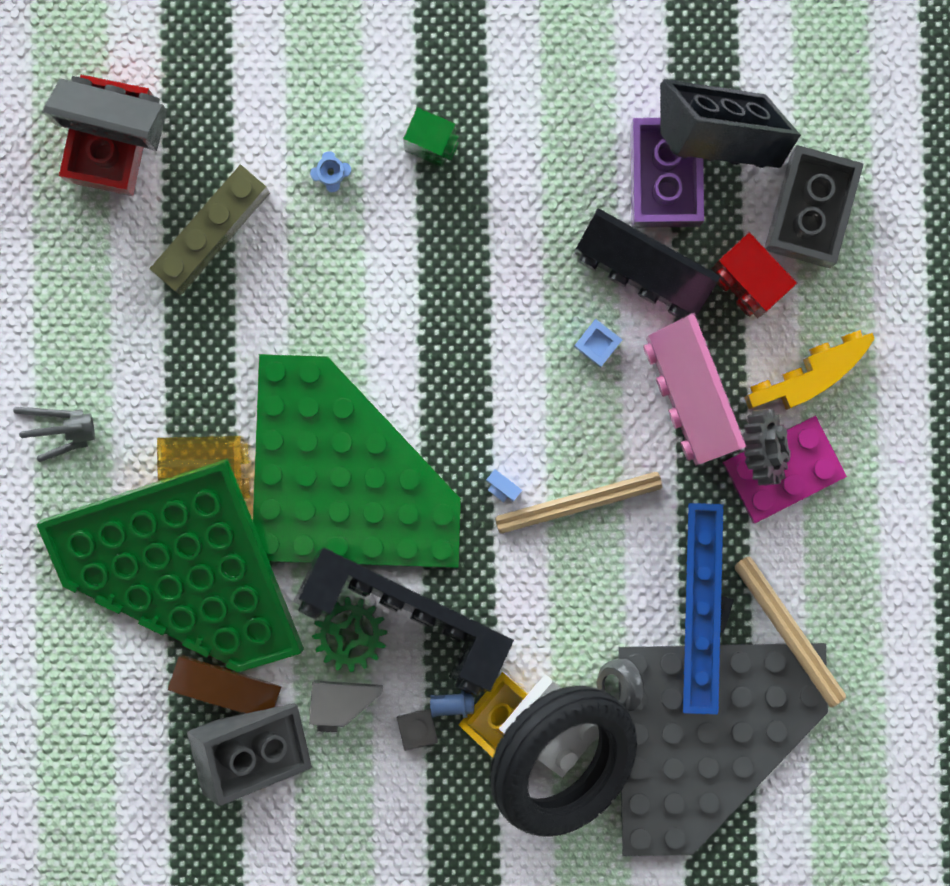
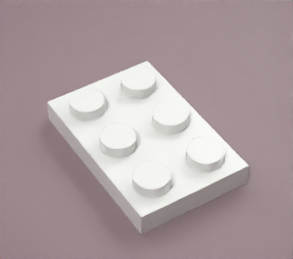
(567, 747)

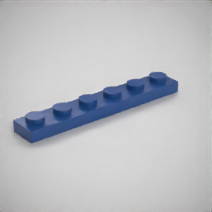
(703, 608)

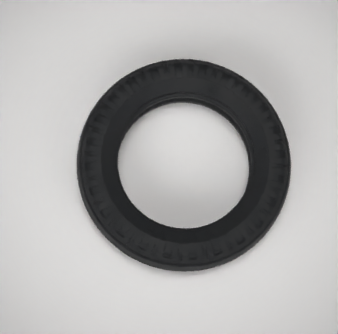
(529, 737)

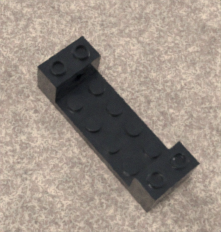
(481, 653)

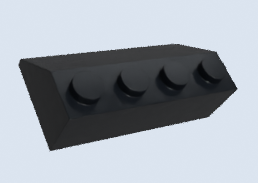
(724, 125)
(645, 264)

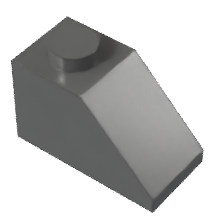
(339, 702)

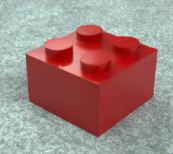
(753, 276)

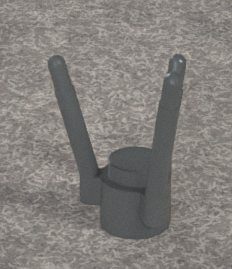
(77, 428)

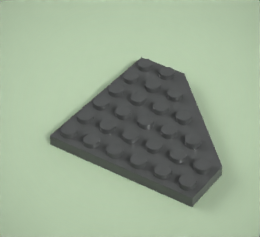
(703, 766)

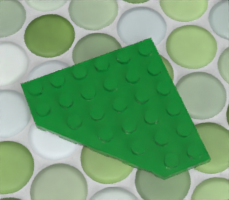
(342, 474)
(180, 564)

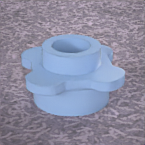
(328, 162)

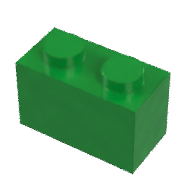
(431, 137)

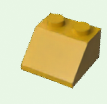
(492, 712)

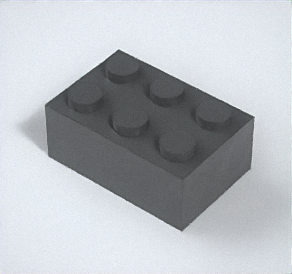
(813, 206)

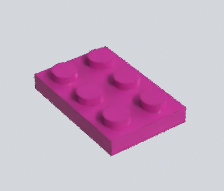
(810, 469)

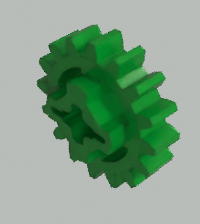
(335, 629)

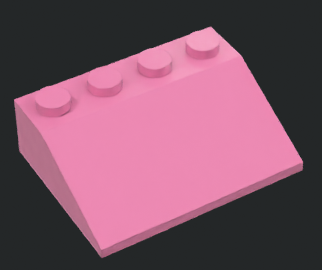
(694, 391)

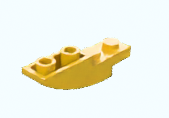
(823, 370)

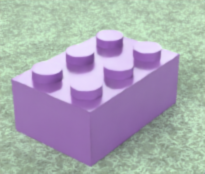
(663, 186)

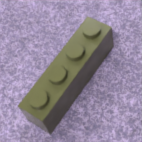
(210, 230)

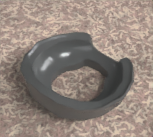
(629, 678)

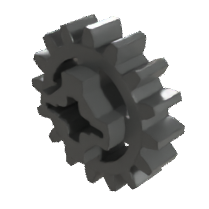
(766, 447)

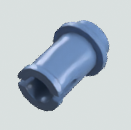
(452, 704)

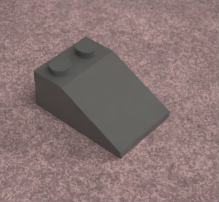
(248, 752)

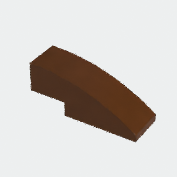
(222, 686)

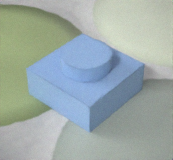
(598, 343)
(502, 487)

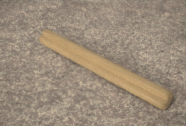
(578, 502)
(790, 632)

